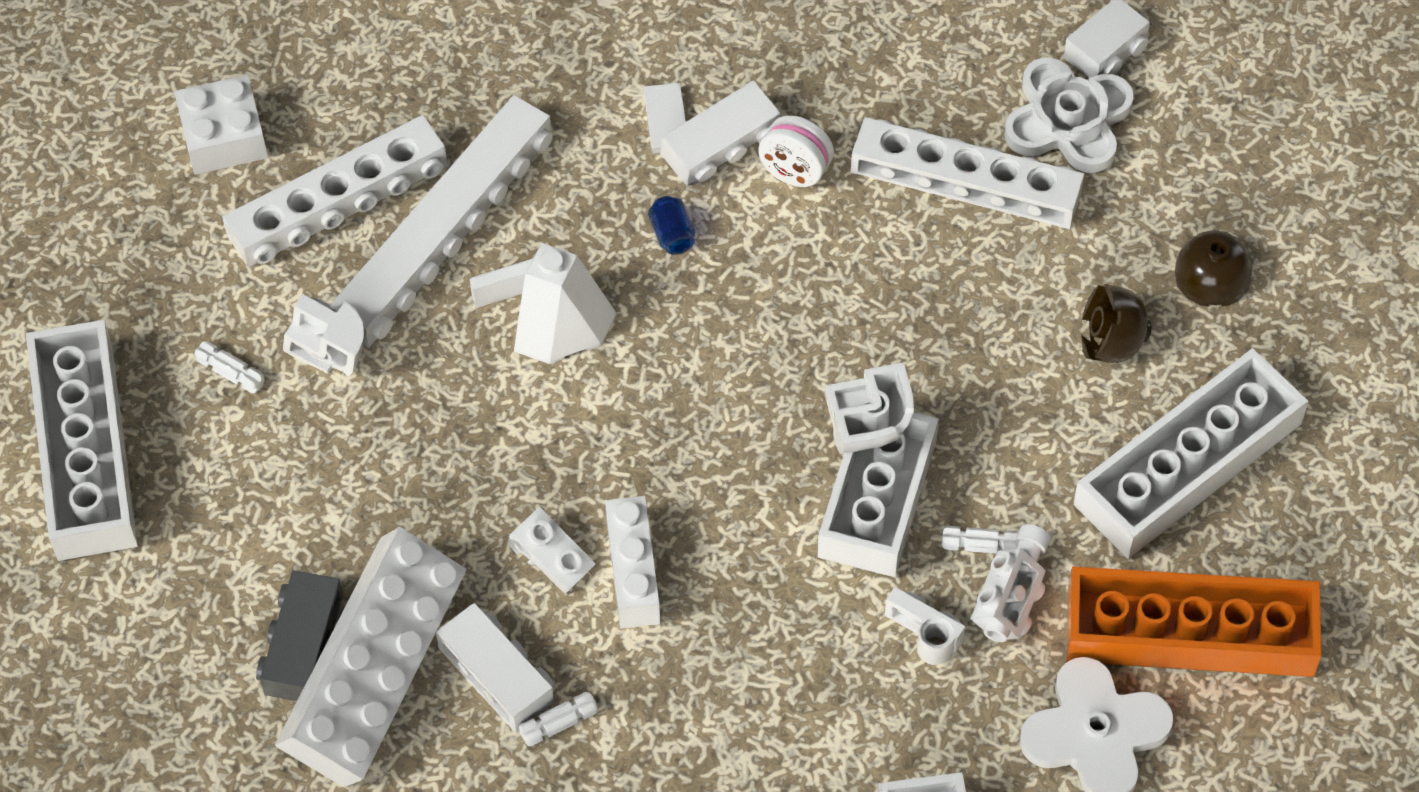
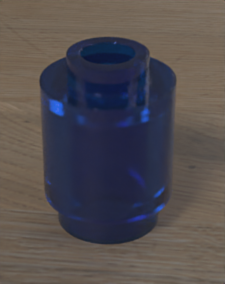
(672, 225)

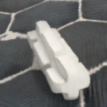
(229, 367)
(978, 539)
(558, 719)

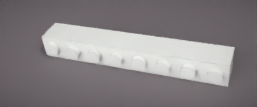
(445, 217)

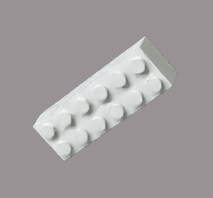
(81, 440)
(1190, 453)
(371, 658)

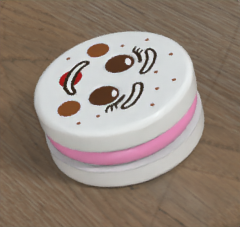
(796, 151)

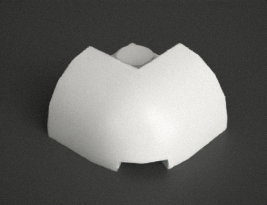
(325, 336)
(870, 409)

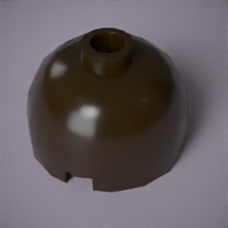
(1213, 269)
(1118, 319)

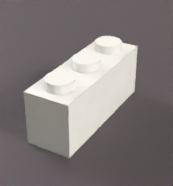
(719, 134)
(632, 562)
(496, 666)

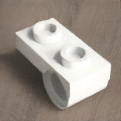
(550, 550)
(927, 622)

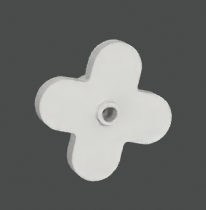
(1069, 115)
(1090, 700)

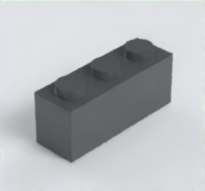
(299, 634)

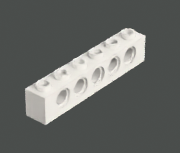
(345, 175)
(980, 187)

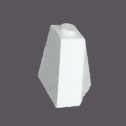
(560, 308)

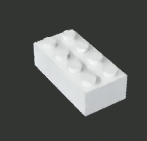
(878, 500)

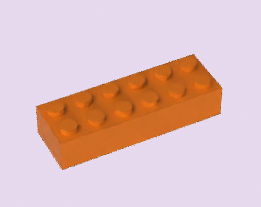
(1194, 621)

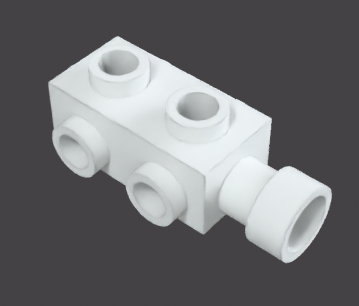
(1012, 587)

